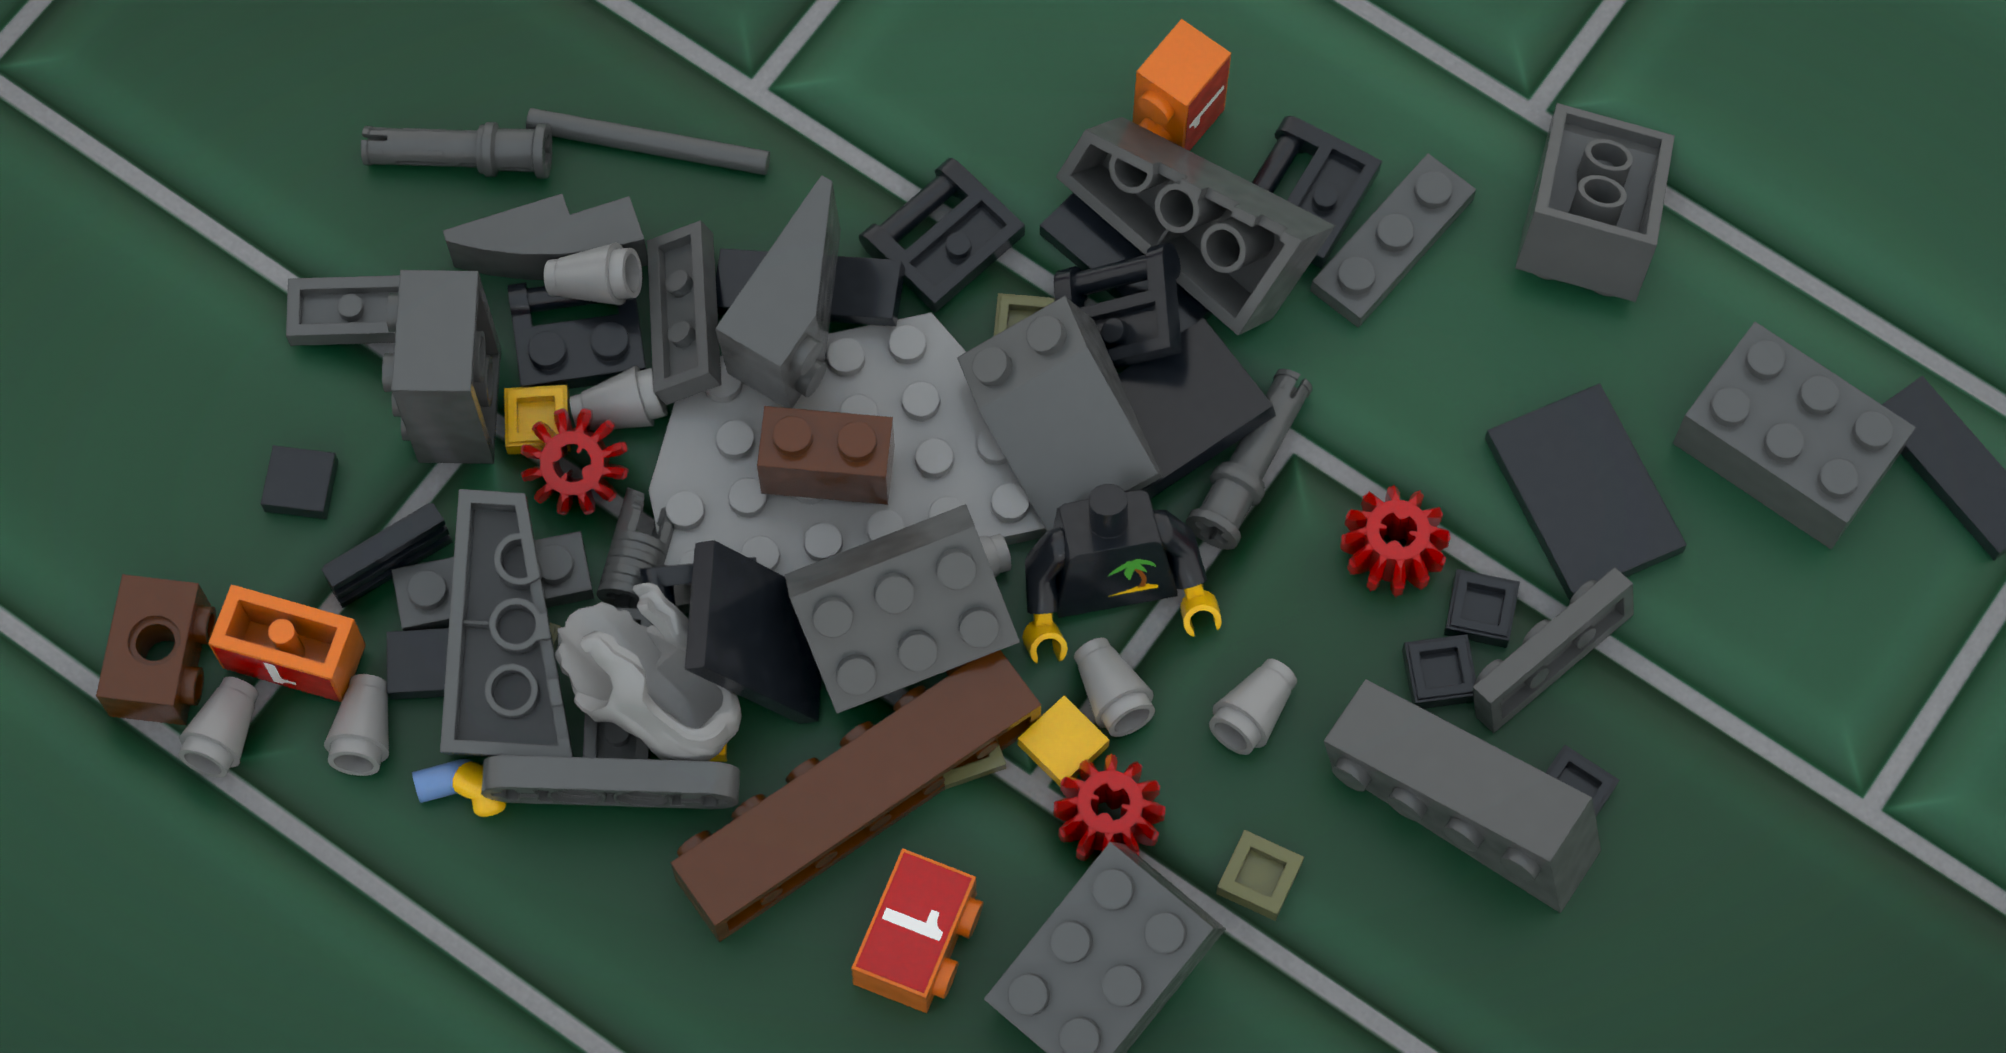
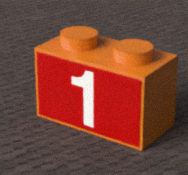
(1182, 86)
(287, 643)
(916, 932)

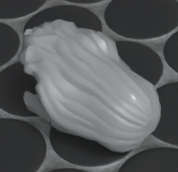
(641, 681)

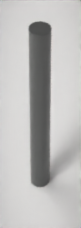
(651, 141)

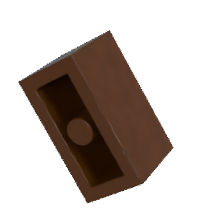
(826, 455)

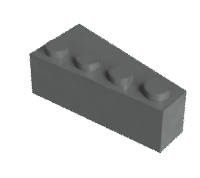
(1233, 239)
(500, 649)
(1467, 793)

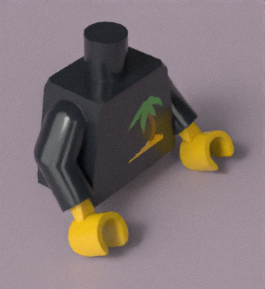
(1109, 557)

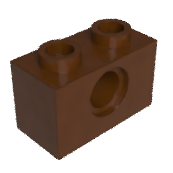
(144, 615)

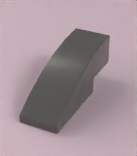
(528, 236)

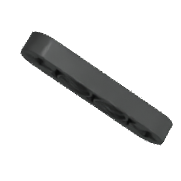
(610, 782)

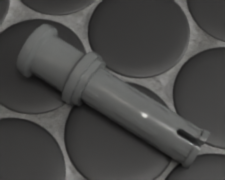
(487, 148)
(1239, 482)

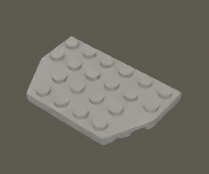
(939, 458)

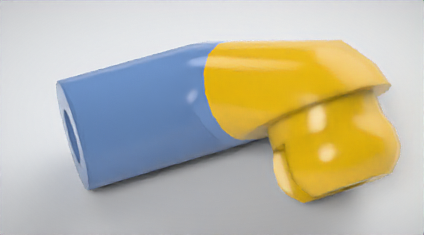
(456, 777)

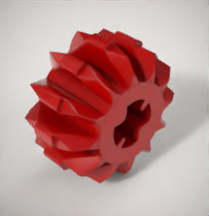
(592, 474)
(1397, 520)
(1118, 791)

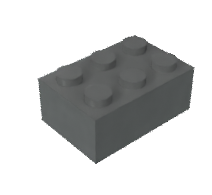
(443, 366)
(1793, 435)
(901, 608)
(1105, 958)

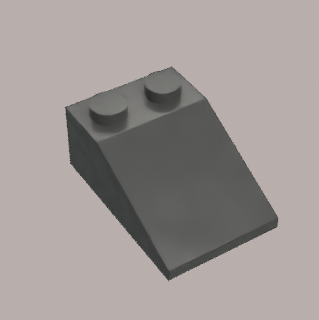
(1596, 203)
(781, 318)
(1058, 409)

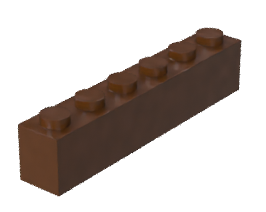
(852, 793)

